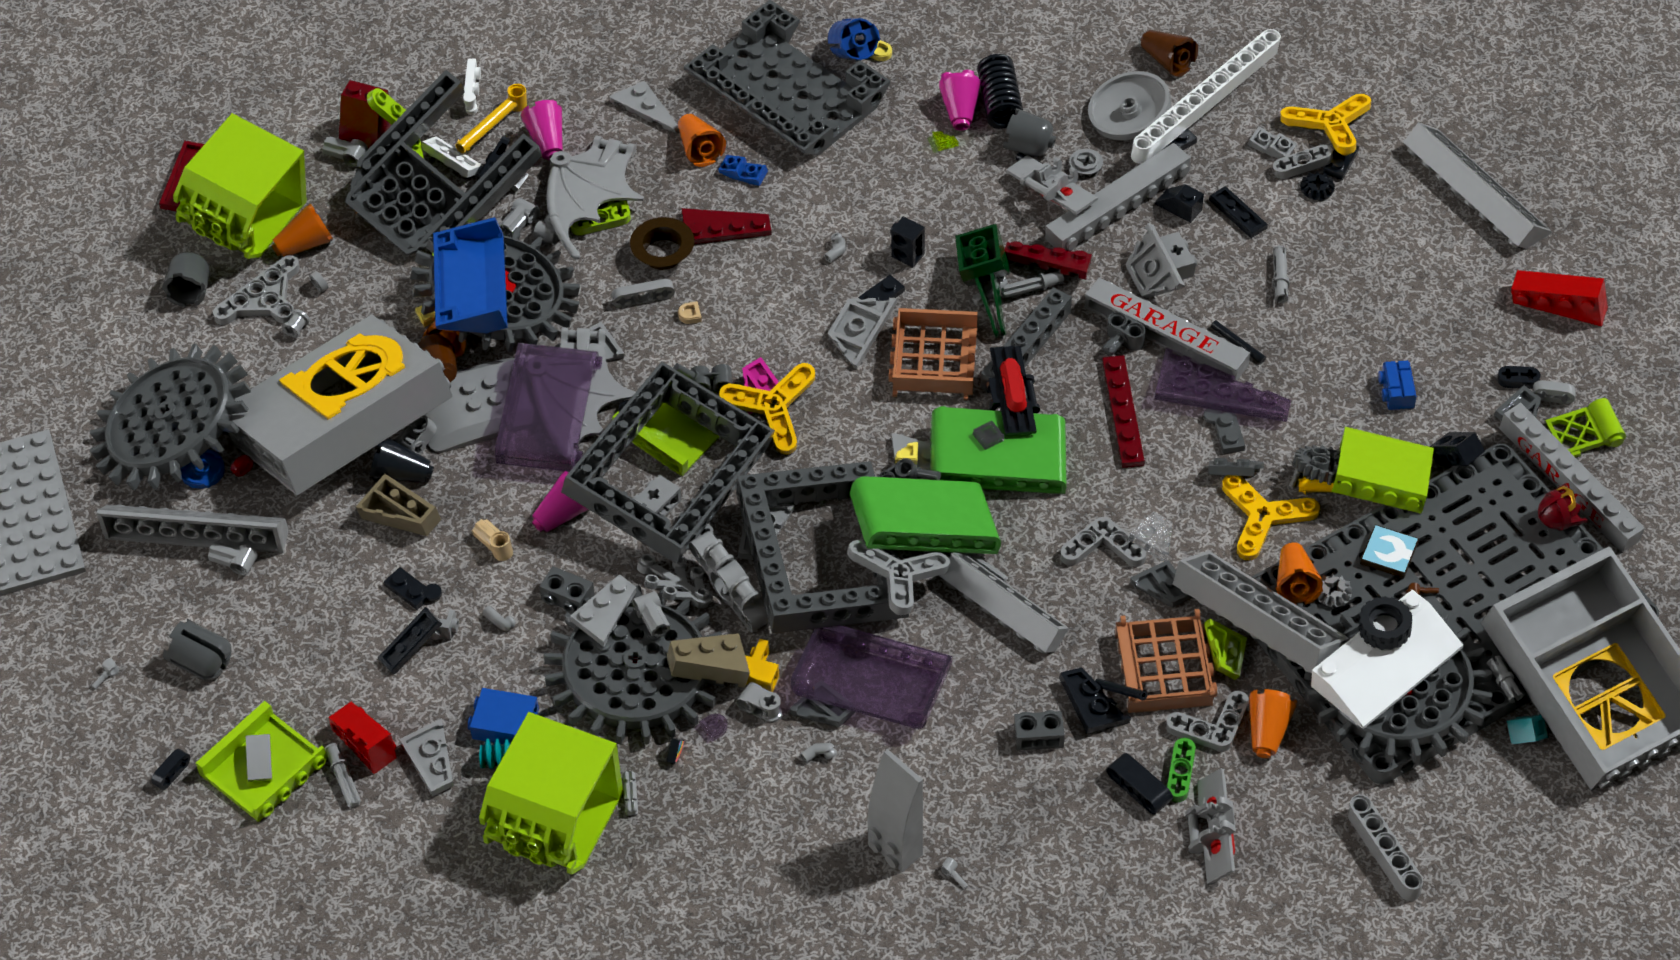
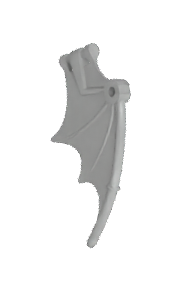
(585, 182)
(603, 387)

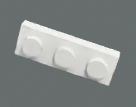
(450, 156)

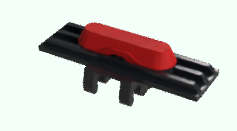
(1009, 391)

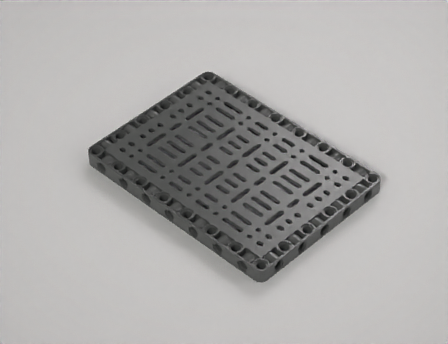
(1460, 482)

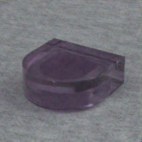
(714, 726)

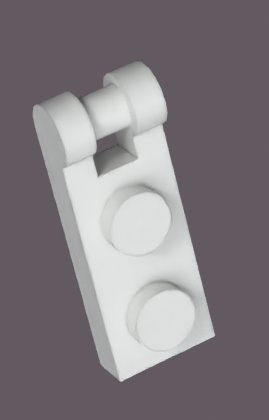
(471, 86)

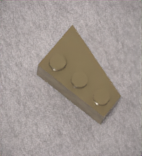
(398, 507)
(709, 658)

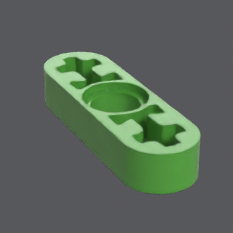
(1187, 763)

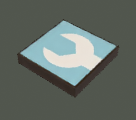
(1389, 551)

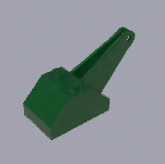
(984, 259)

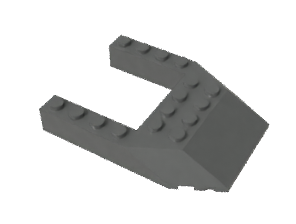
(408, 195)

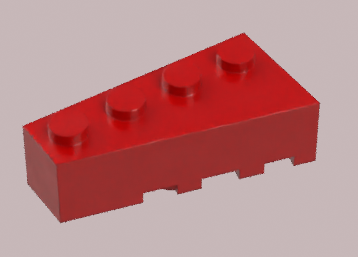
(1562, 295)

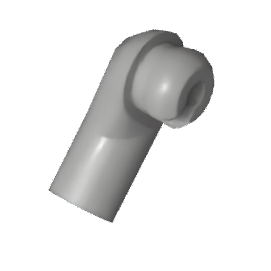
(838, 247)
(495, 618)
(817, 749)

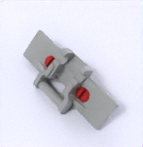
(1053, 183)
(1217, 839)

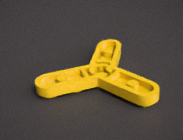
(1332, 122)
(784, 393)
(1277, 513)

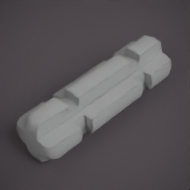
(977, 299)
(630, 793)

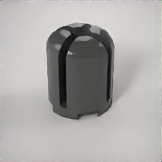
(198, 650)

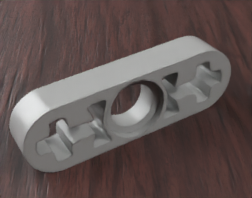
(1287, 161)
(656, 290)

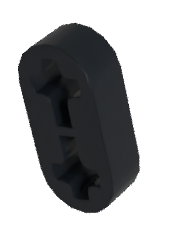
(1517, 376)
(170, 769)

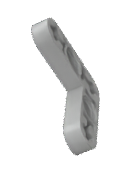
(1098, 537)
(1213, 731)

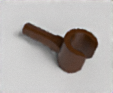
(1421, 590)

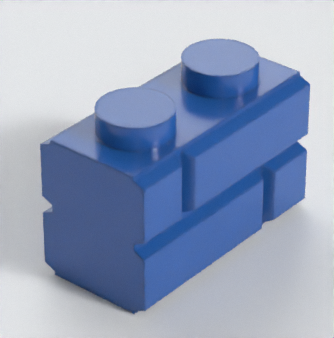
(1398, 385)

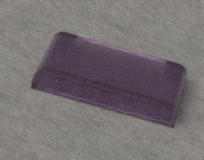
(546, 407)
(871, 675)

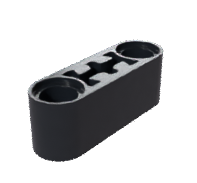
(1139, 783)

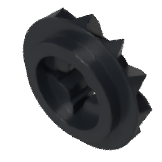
(1310, 190)

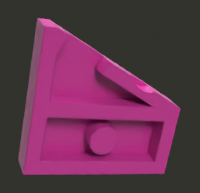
(759, 376)

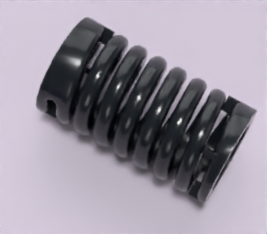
(999, 89)

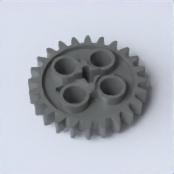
(1315, 463)

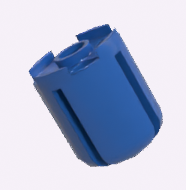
(848, 45)

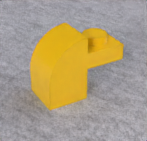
(761, 671)

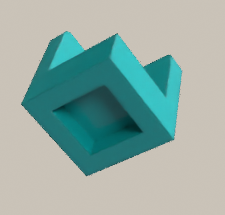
(1527, 729)

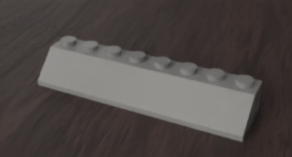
(1475, 186)
(192, 527)
(1257, 609)

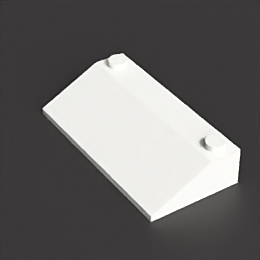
(1371, 680)

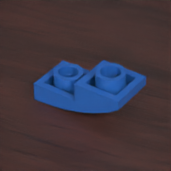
(738, 169)

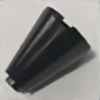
(399, 463)

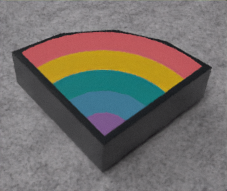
(675, 749)

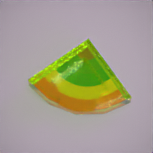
(944, 141)

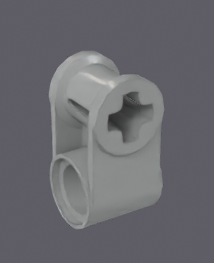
(416, 436)
(759, 702)

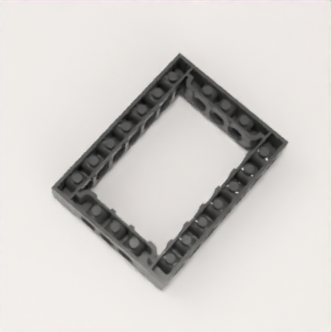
(724, 419)
(808, 610)

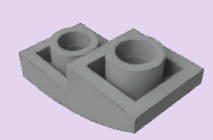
(1270, 144)
(258, 757)

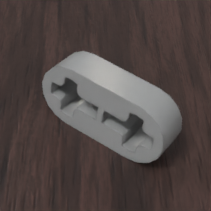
(1555, 391)

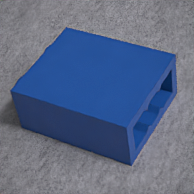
(499, 714)

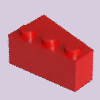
(363, 736)

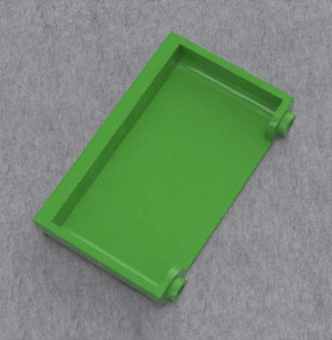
(1016, 464)
(924, 515)

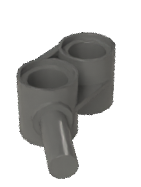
(713, 381)
(904, 465)

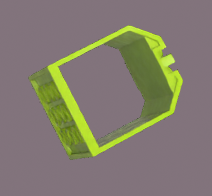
(242, 187)
(552, 794)

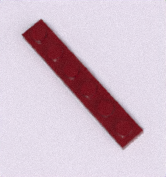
(1123, 411)

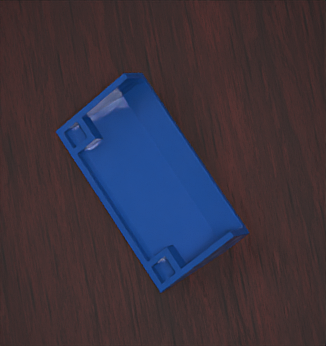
(470, 278)

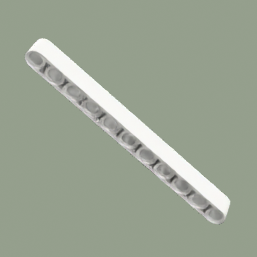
(1205, 96)

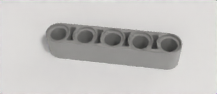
(1385, 857)

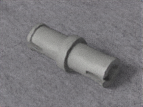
(1504, 679)

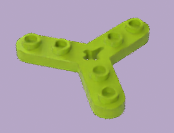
(389, 110)

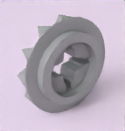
(1081, 156)
(1339, 597)

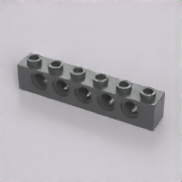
(1036, 328)

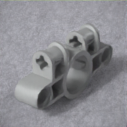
(729, 580)

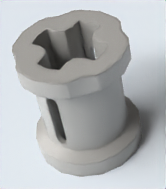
(296, 323)

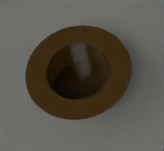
(662, 229)

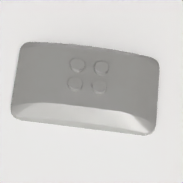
(474, 409)

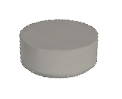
(318, 281)

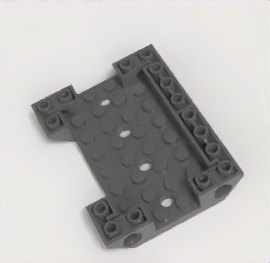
(776, 100)

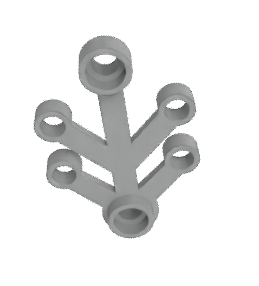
(699, 596)

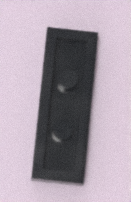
(1238, 212)
(409, 640)

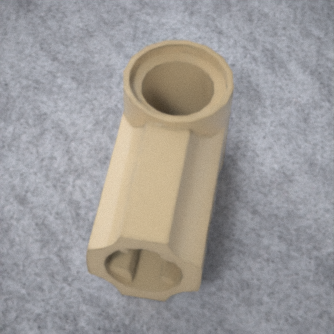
(493, 539)

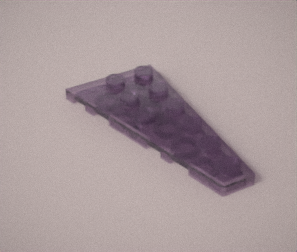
(1211, 388)

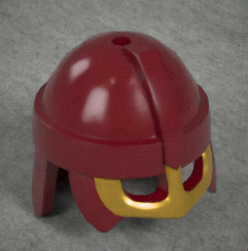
(1560, 509)

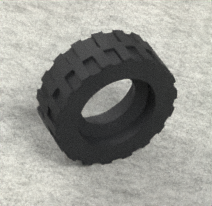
(1387, 607)

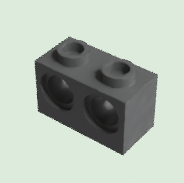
(568, 587)
(1039, 735)

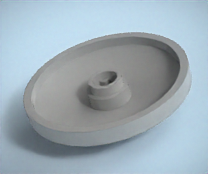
(1128, 104)

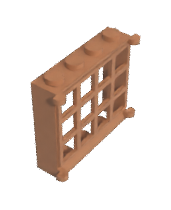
(939, 380)
(1130, 663)

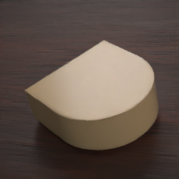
(689, 313)

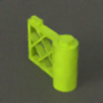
(1603, 425)

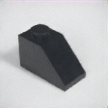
(1182, 202)

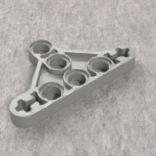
(255, 302)

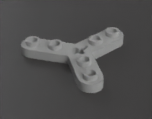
(912, 569)

